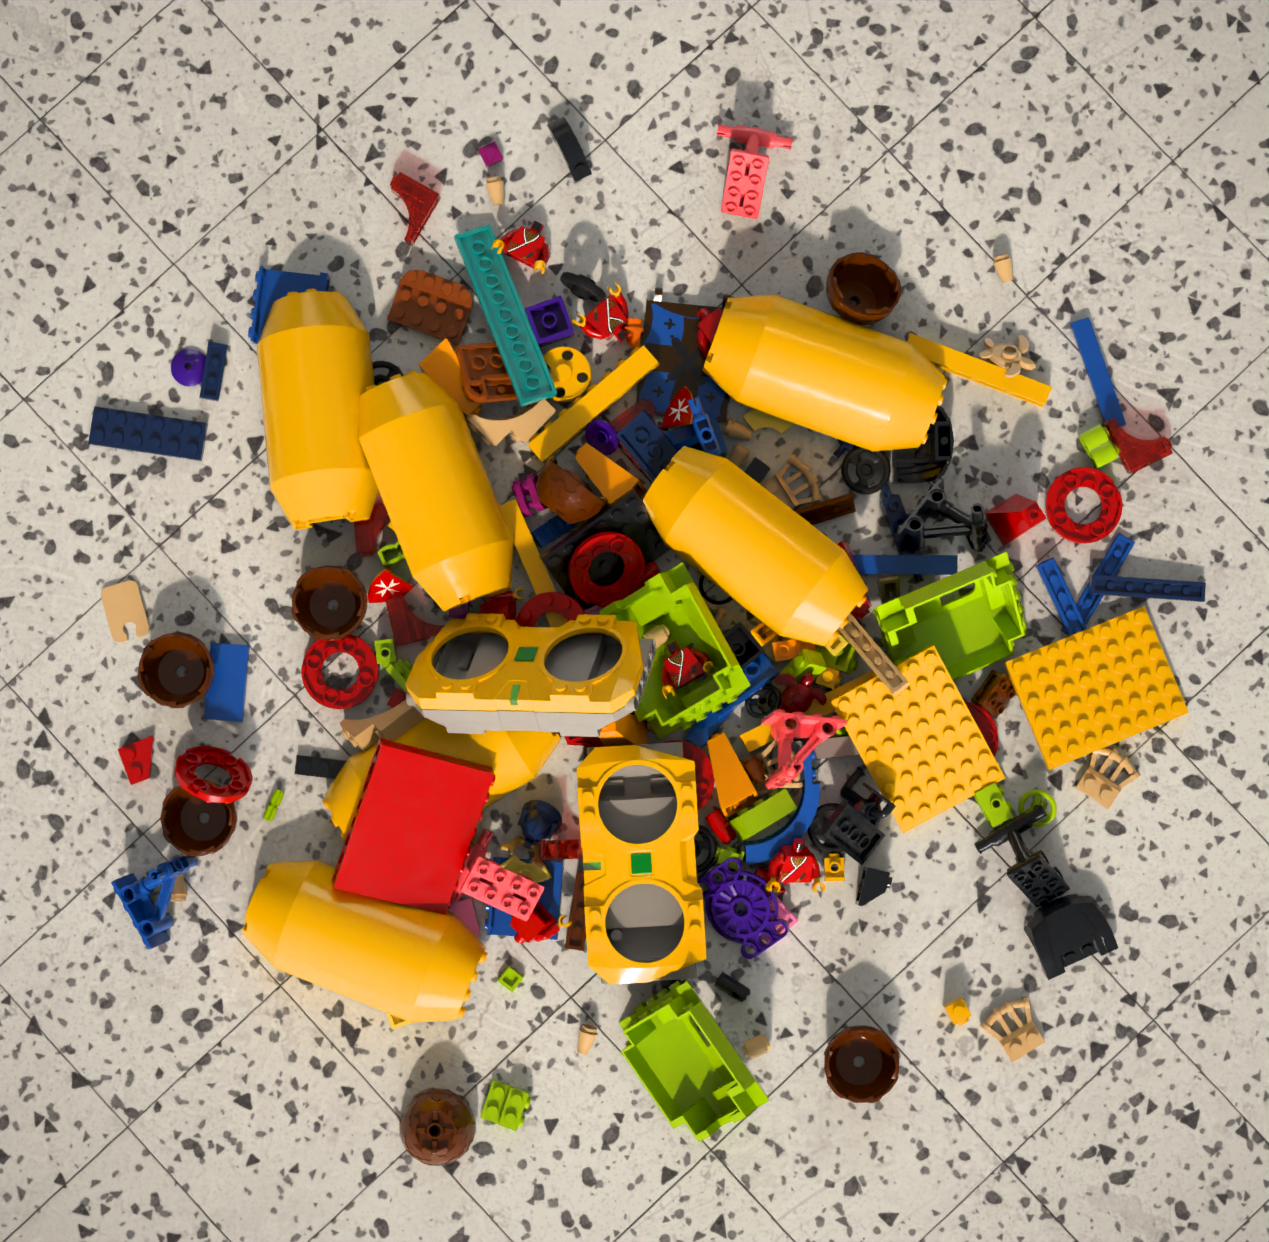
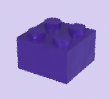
(549, 321)

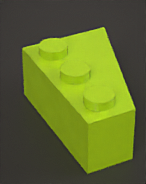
(762, 814)

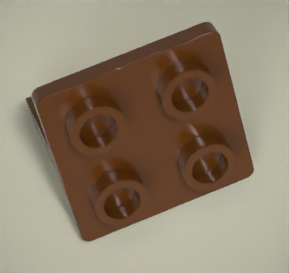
(994, 693)

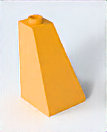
(444, 369)
(607, 475)
(624, 732)
(731, 780)

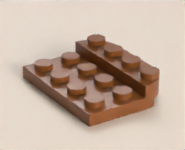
(432, 306)
(484, 373)

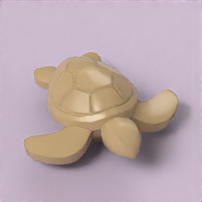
(1008, 356)

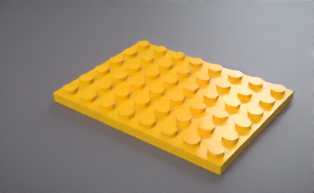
(1096, 688)
(920, 742)

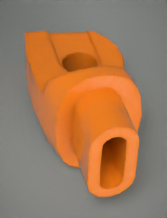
(634, 330)

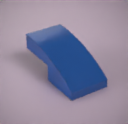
(551, 531)

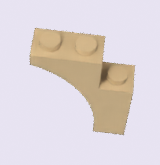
(522, 425)
(387, 726)

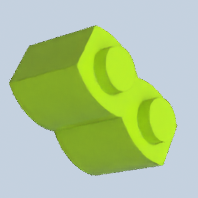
(1098, 446)
(391, 554)

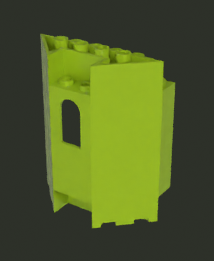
(677, 603)
(966, 630)
(680, 1070)

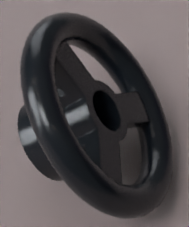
(766, 708)

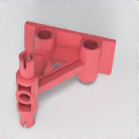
(748, 168)
(796, 725)
(496, 885)

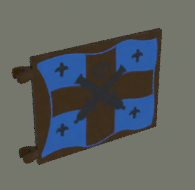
(673, 342)

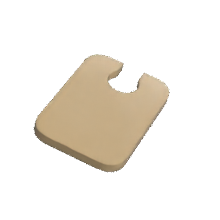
(124, 605)

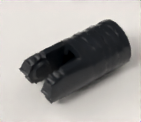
(732, 987)

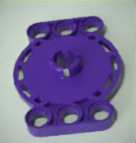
(742, 924)

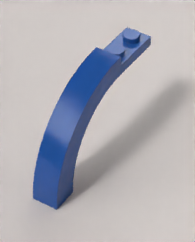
(768, 847)

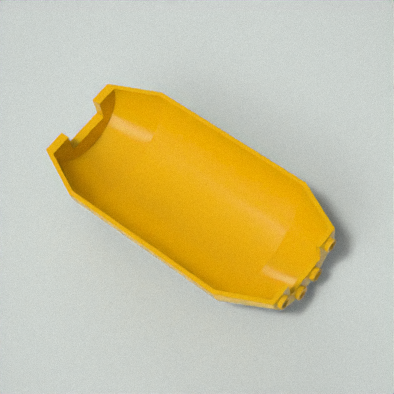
(824, 373)
(311, 380)
(435, 490)
(754, 547)
(511, 754)
(363, 946)

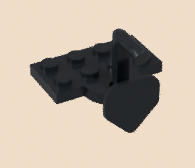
(856, 827)

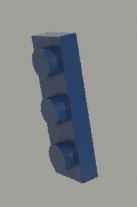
(213, 371)

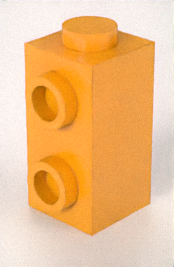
(789, 649)

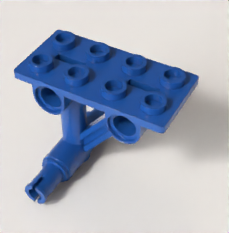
(701, 434)
(135, 894)

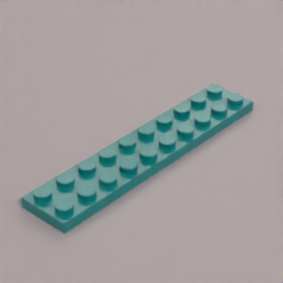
(505, 316)

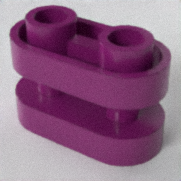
(527, 495)

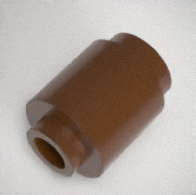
(754, 768)

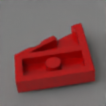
(137, 759)

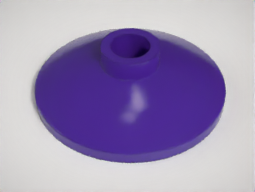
(192, 376)
(602, 436)

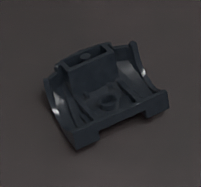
(929, 459)
(1069, 932)

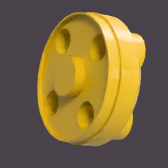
(565, 373)

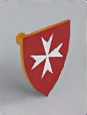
(679, 411)
(385, 585)

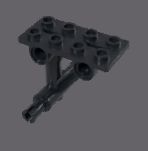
(935, 509)
(1032, 872)

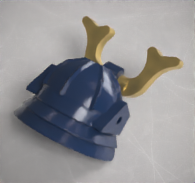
(538, 822)

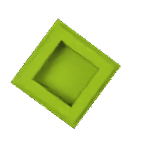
(510, 978)

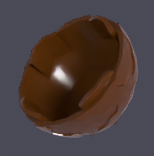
(868, 283)
(567, 494)
(313, 594)
(159, 670)
(184, 829)
(877, 1073)
(448, 1112)

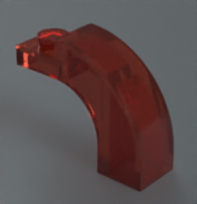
(560, 849)

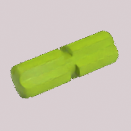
(275, 801)

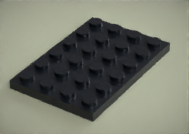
(623, 516)

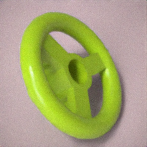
(1039, 801)

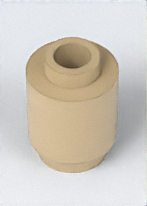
(659, 633)
(756, 1046)

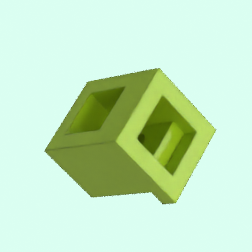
(380, 646)
(723, 854)

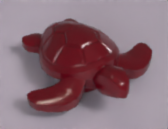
(799, 696)

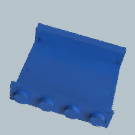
(275, 285)
(550, 899)

